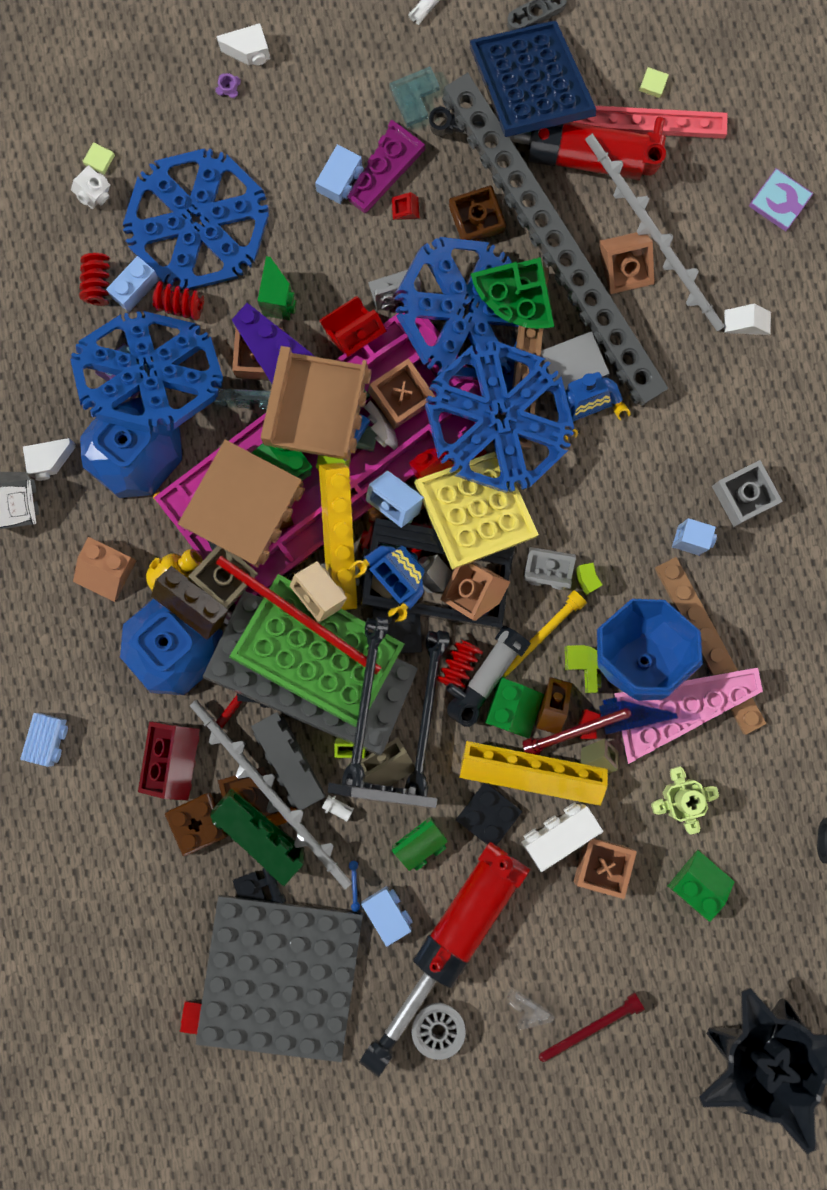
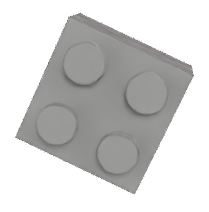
(746, 493)

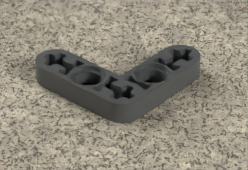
(548, 8)

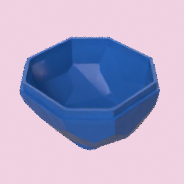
(135, 466)
(651, 633)
(167, 668)

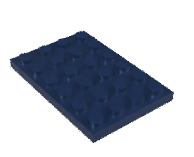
(532, 78)

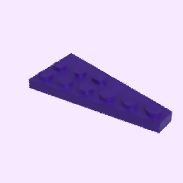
(264, 338)

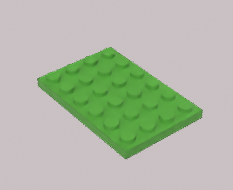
(307, 663)

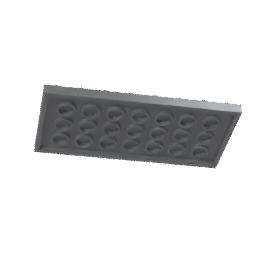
(252, 685)

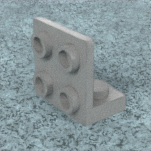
(385, 288)

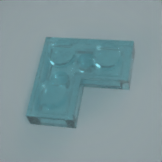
(409, 92)

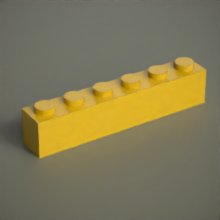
(338, 528)
(534, 773)

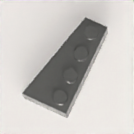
(288, 760)

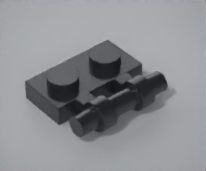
(251, 887)

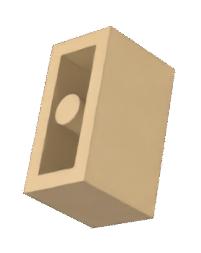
(318, 591)

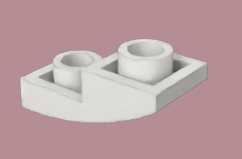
(382, 427)

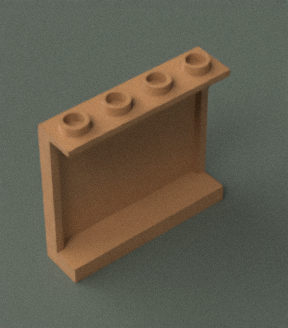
(315, 405)
(242, 503)

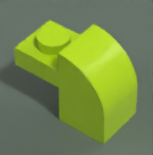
(584, 658)

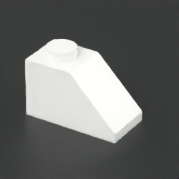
(245, 45)
(47, 457)

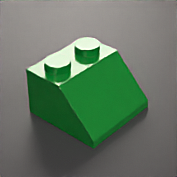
(275, 293)
(514, 708)
(419, 845)
(702, 886)

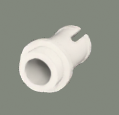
(337, 808)

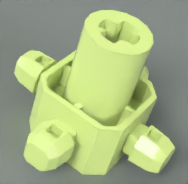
(678, 794)

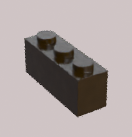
(189, 602)

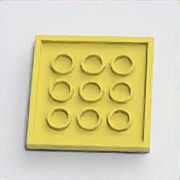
(472, 517)

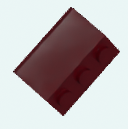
(168, 761)

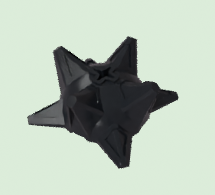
(772, 1068)

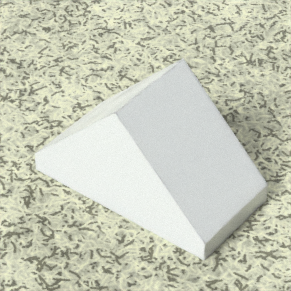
(747, 320)

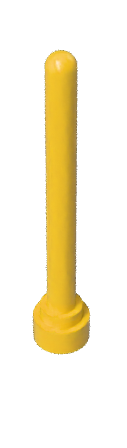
(574, 602)

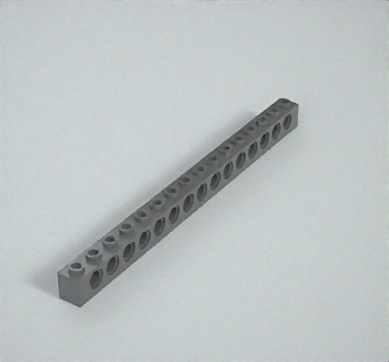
(465, 90)

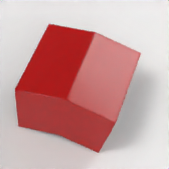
(587, 716)
(190, 1017)

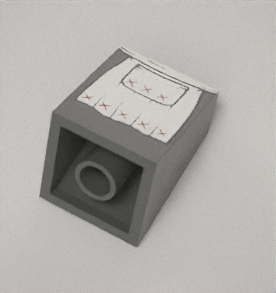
(17, 500)

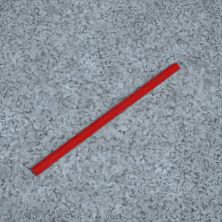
(294, 612)

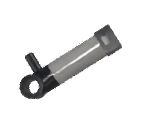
(486, 678)

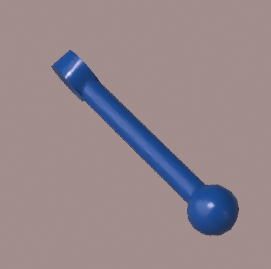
(353, 865)

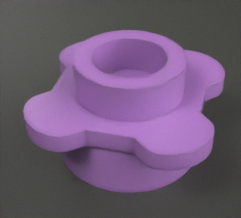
(225, 79)

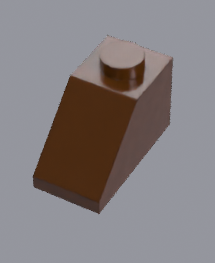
(554, 706)

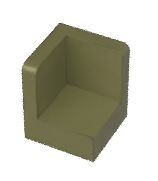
(600, 755)

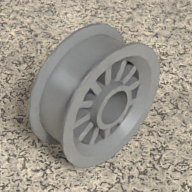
(453, 1045)

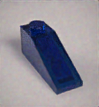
(639, 717)

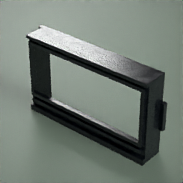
(427, 540)

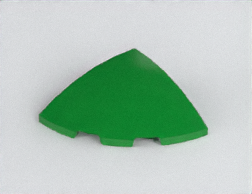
(517, 293)

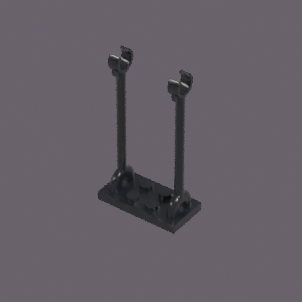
(416, 786)

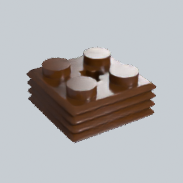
(485, 204)
(180, 821)

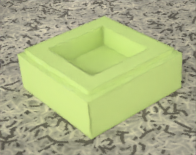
(653, 82)
(98, 158)

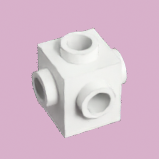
(91, 187)

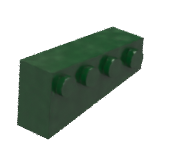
(258, 836)

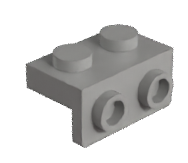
(549, 568)

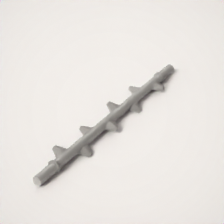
(648, 227)
(275, 803)

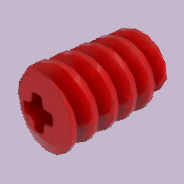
(92, 278)
(177, 302)
(459, 664)

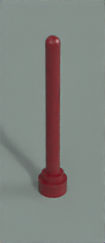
(536, 745)
(632, 1005)

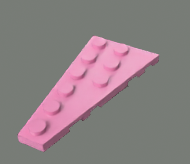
(694, 703)

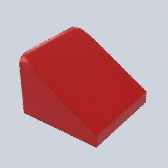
(405, 206)

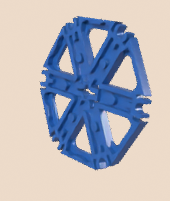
(189, 239)
(450, 305)
(132, 377)
(512, 404)

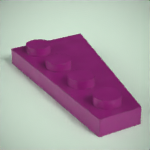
(391, 159)

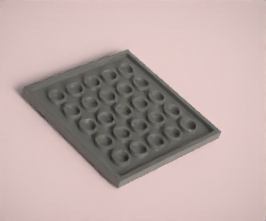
(279, 978)

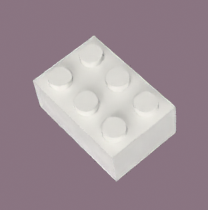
(561, 835)

